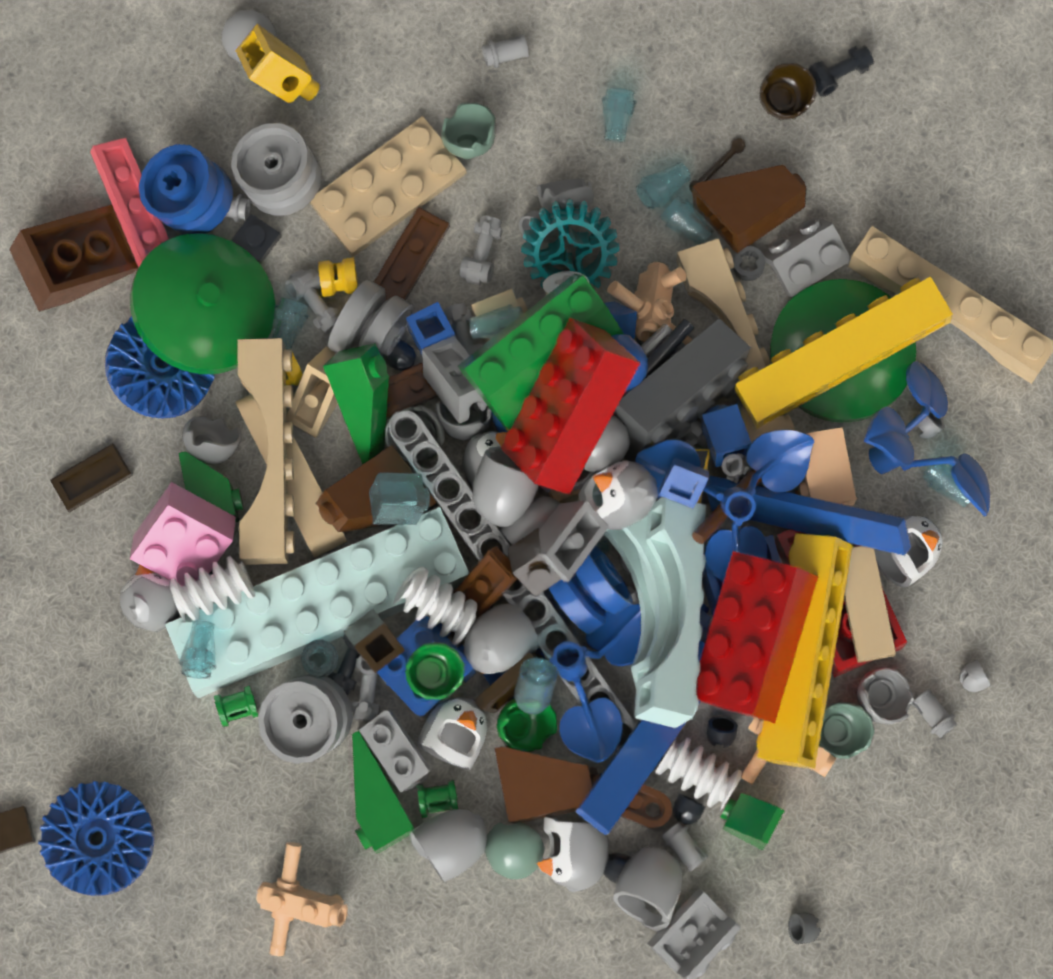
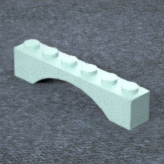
(649, 584)
(669, 687)

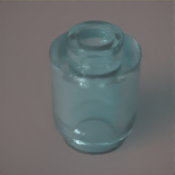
(535, 685)

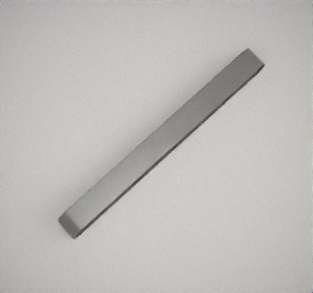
(487, 532)

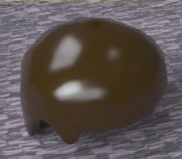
(787, 91)

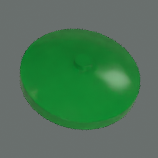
(199, 300)
(818, 310)

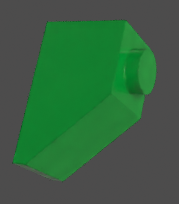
(210, 485)
(751, 819)

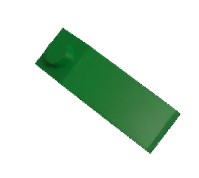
(361, 391)
(376, 805)

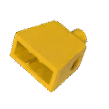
(276, 66)

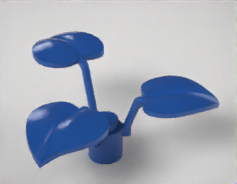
(895, 449)
(780, 462)
(594, 727)

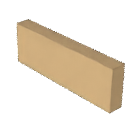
(867, 607)

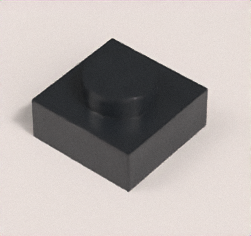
(256, 238)

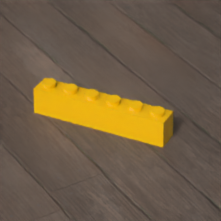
(843, 351)
(800, 718)

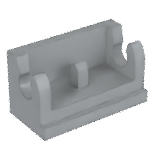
(447, 380)

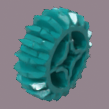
(584, 242)

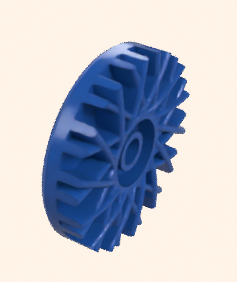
(146, 387)
(125, 843)

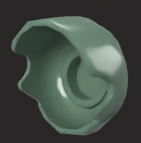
(469, 131)
(846, 730)
(514, 850)

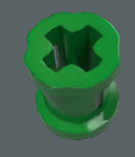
(236, 706)
(437, 798)

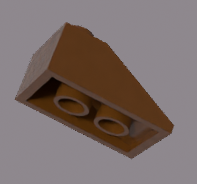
(72, 256)

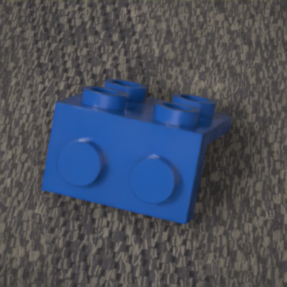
(394, 672)

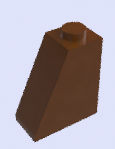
(749, 203)
(348, 500)
(541, 785)

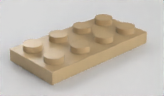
(387, 186)

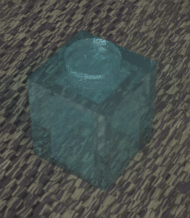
(398, 498)

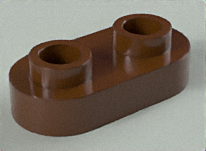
(636, 809)

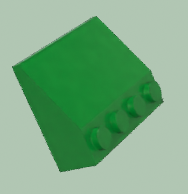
(512, 360)

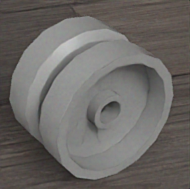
(276, 169)
(370, 320)
(305, 718)

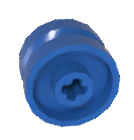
(185, 190)
(592, 590)

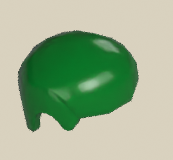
(434, 671)
(525, 730)

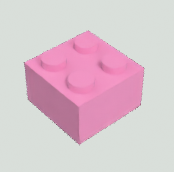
(182, 535)

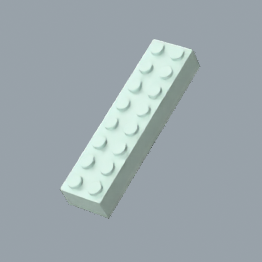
(321, 599)

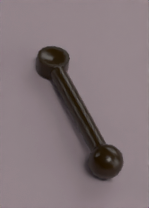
(737, 146)

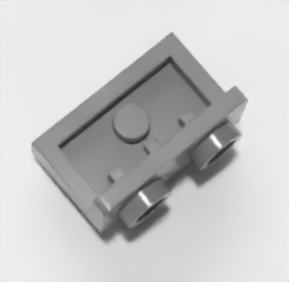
(806, 255)
(395, 751)
(694, 936)

